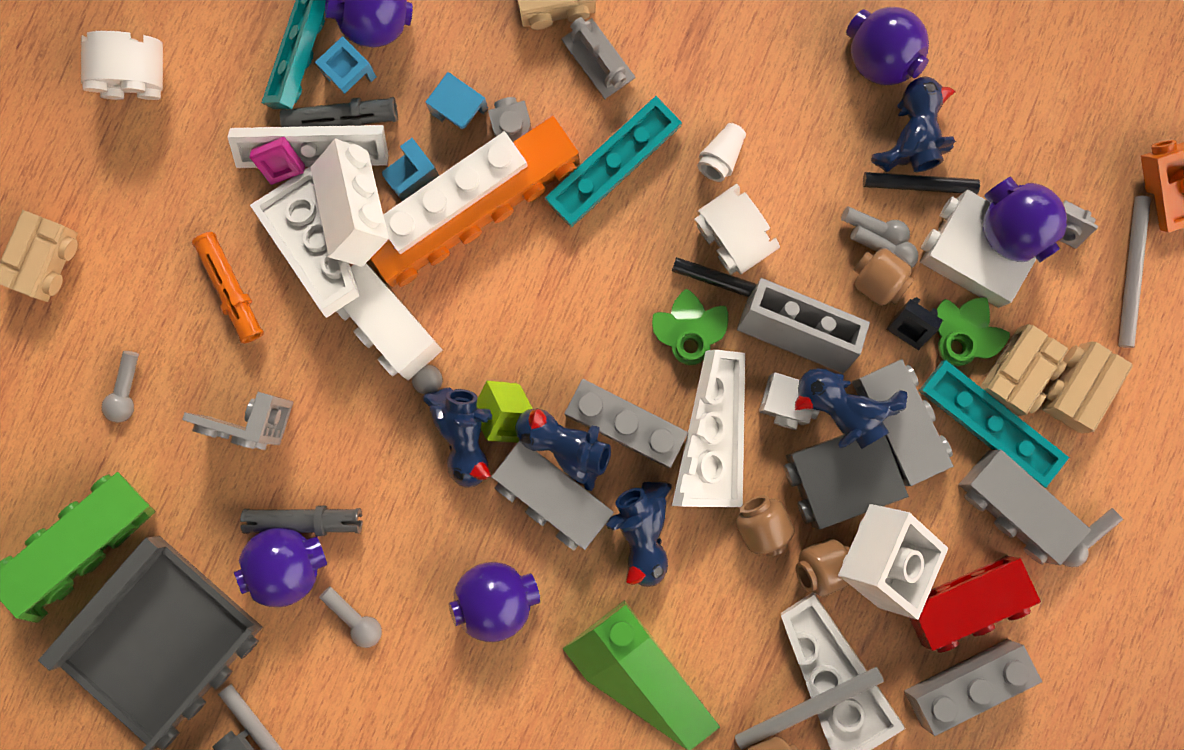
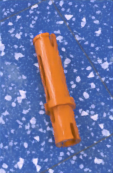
(234, 301)

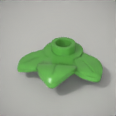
(690, 322)
(970, 328)

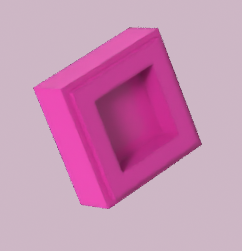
(277, 160)

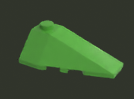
(633, 670)

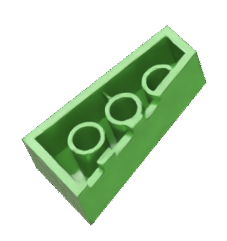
(71, 547)

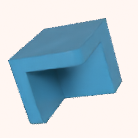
(344, 65)
(455, 101)
(410, 171)

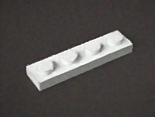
(308, 141)
(453, 192)

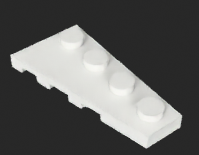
(296, 227)
(715, 438)
(828, 662)

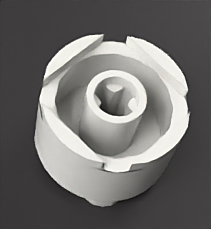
(119, 65)
(737, 229)

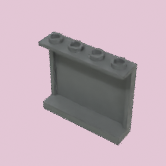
(154, 642)

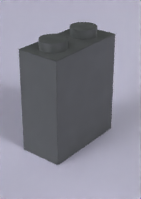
(843, 481)

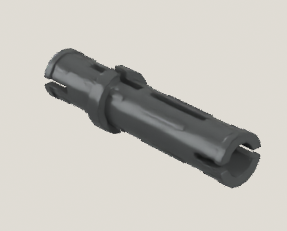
(343, 114)
(317, 520)

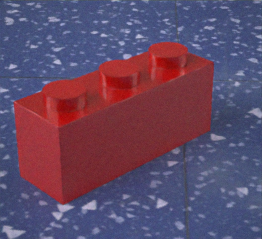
(975, 603)

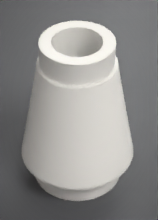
(722, 153)

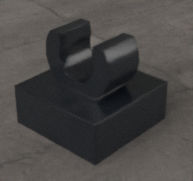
(915, 323)

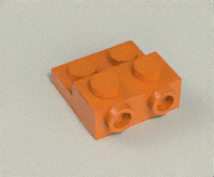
(1165, 179)

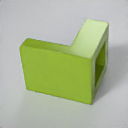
(506, 404)

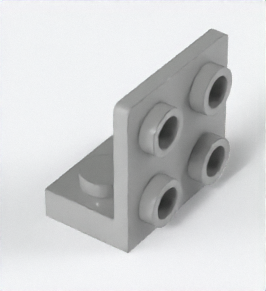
(265, 418)

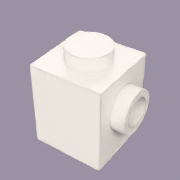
(780, 402)

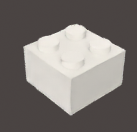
(893, 561)

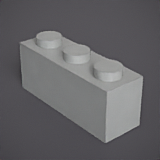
(803, 326)
(626, 423)
(911, 434)
(551, 496)
(1023, 508)
(973, 686)

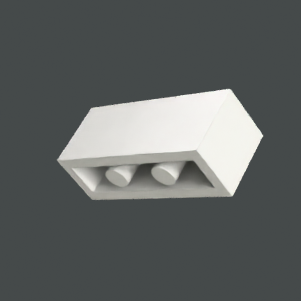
(348, 203)
(388, 326)

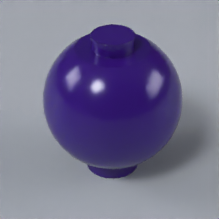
(370, 21)
(888, 45)
(1024, 221)
(279, 567)
(493, 601)

